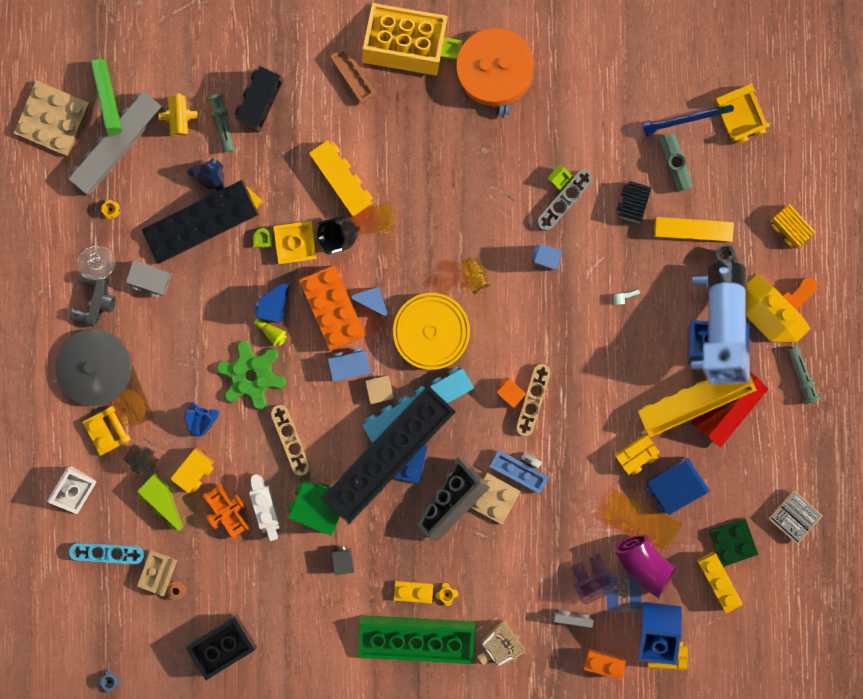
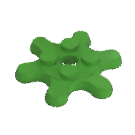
(237, 373)

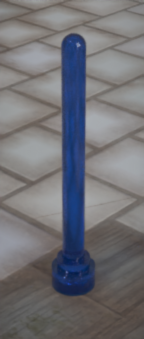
(651, 127)

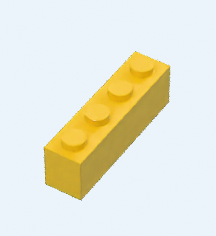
(340, 178)

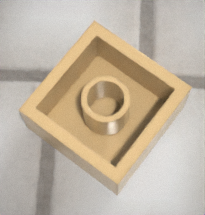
(379, 389)

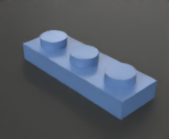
(519, 471)

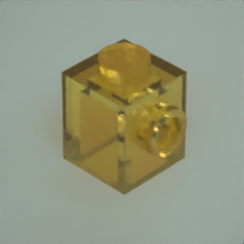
(383, 218)

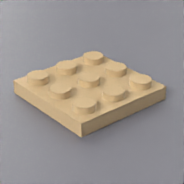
(52, 118)

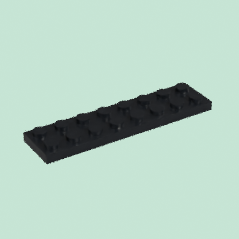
(388, 454)

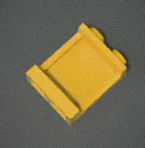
(745, 118)

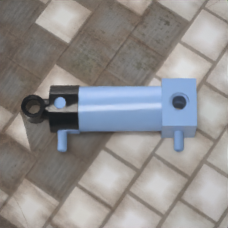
(725, 354)

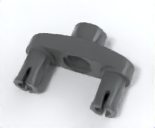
(100, 302)

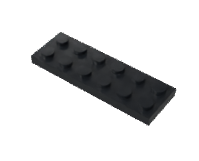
(200, 222)

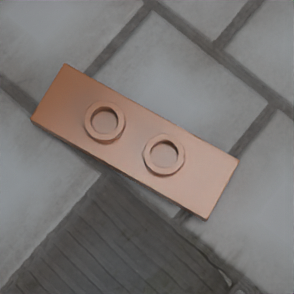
(353, 75)

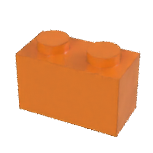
(604, 663)

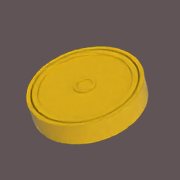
(431, 331)

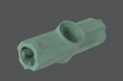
(671, 150)

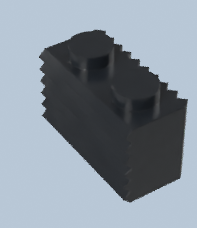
(633, 202)

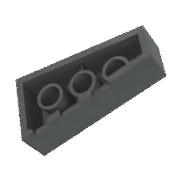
(452, 500)

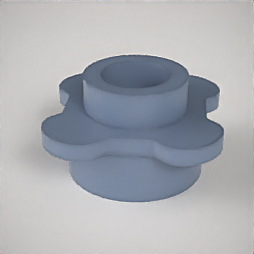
(109, 686)

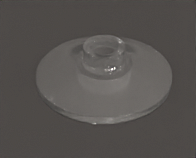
(96, 269)

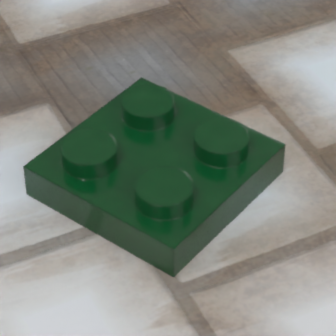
(733, 542)

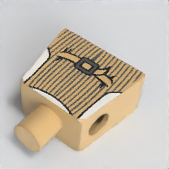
(500, 645)

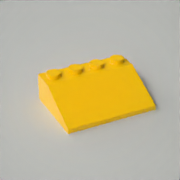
(404, 39)

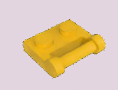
(101, 434)

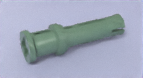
(216, 113)
(805, 381)

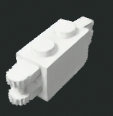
(264, 507)

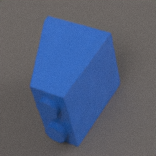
(676, 486)
(660, 633)

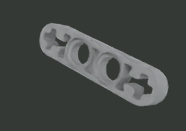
(567, 202)

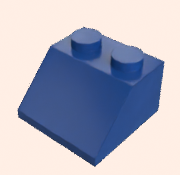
(273, 304)

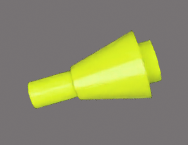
(274, 334)

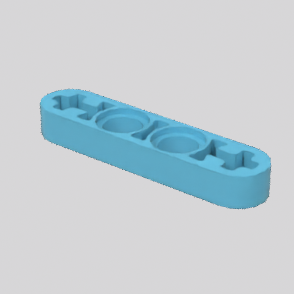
(106, 556)

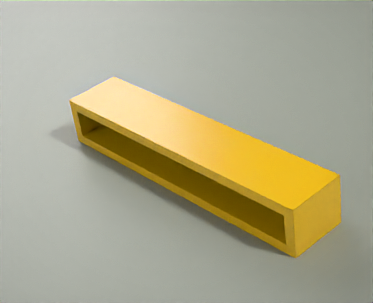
(690, 404)

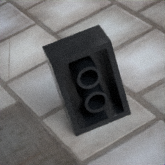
(258, 98)
(221, 647)

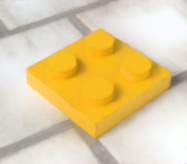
(295, 242)

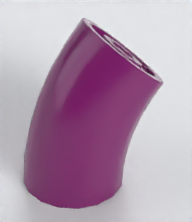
(645, 564)

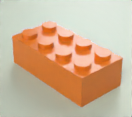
(332, 308)

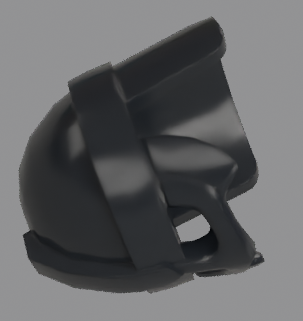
(336, 234)

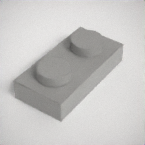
(581, 619)

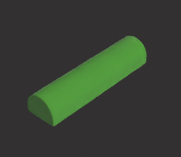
(106, 97)

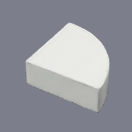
(531, 460)

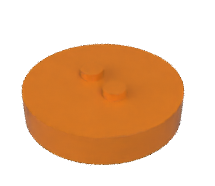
(495, 67)

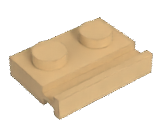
(157, 573)

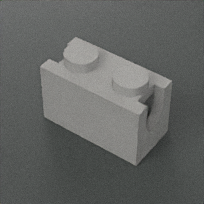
(148, 278)

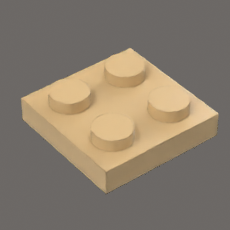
(497, 499)

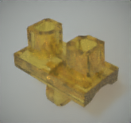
(475, 274)

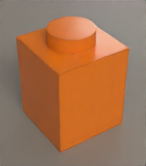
(510, 392)

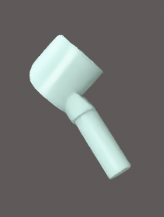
(620, 298)

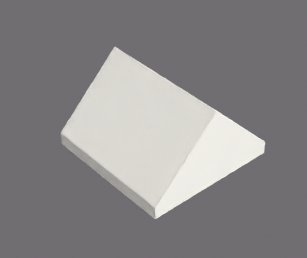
(72, 490)

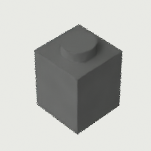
(343, 560)

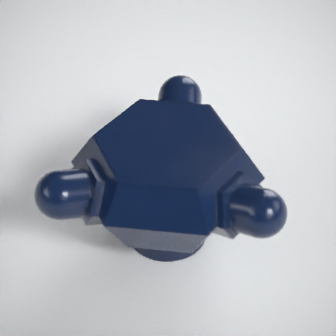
(209, 174)

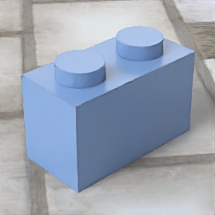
(546, 256)
(349, 365)

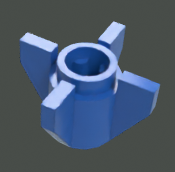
(199, 419)

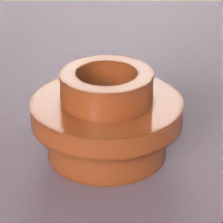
(182, 590)

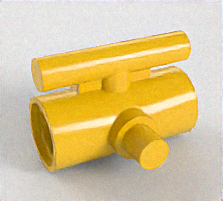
(177, 115)

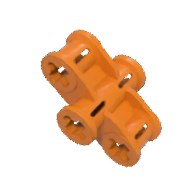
(230, 516)

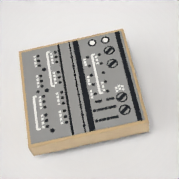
(795, 517)

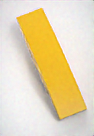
(693, 229)

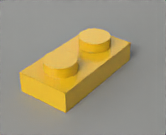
(413, 591)

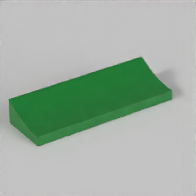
(416, 639)

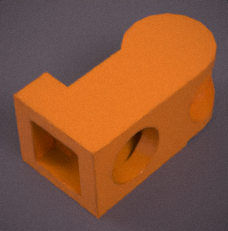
(805, 289)

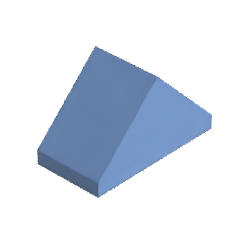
(372, 299)

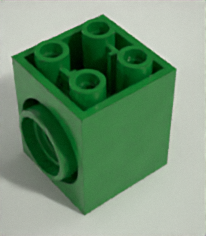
(312, 509)

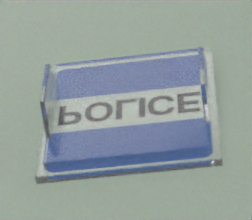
(626, 598)

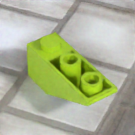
(160, 497)

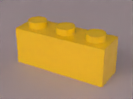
(719, 582)

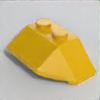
(772, 312)

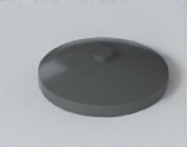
(93, 367)

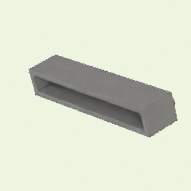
(112, 149)

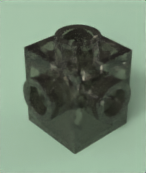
(141, 459)

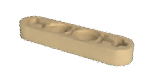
(530, 399)
(293, 439)

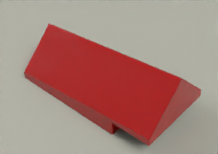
(724, 420)

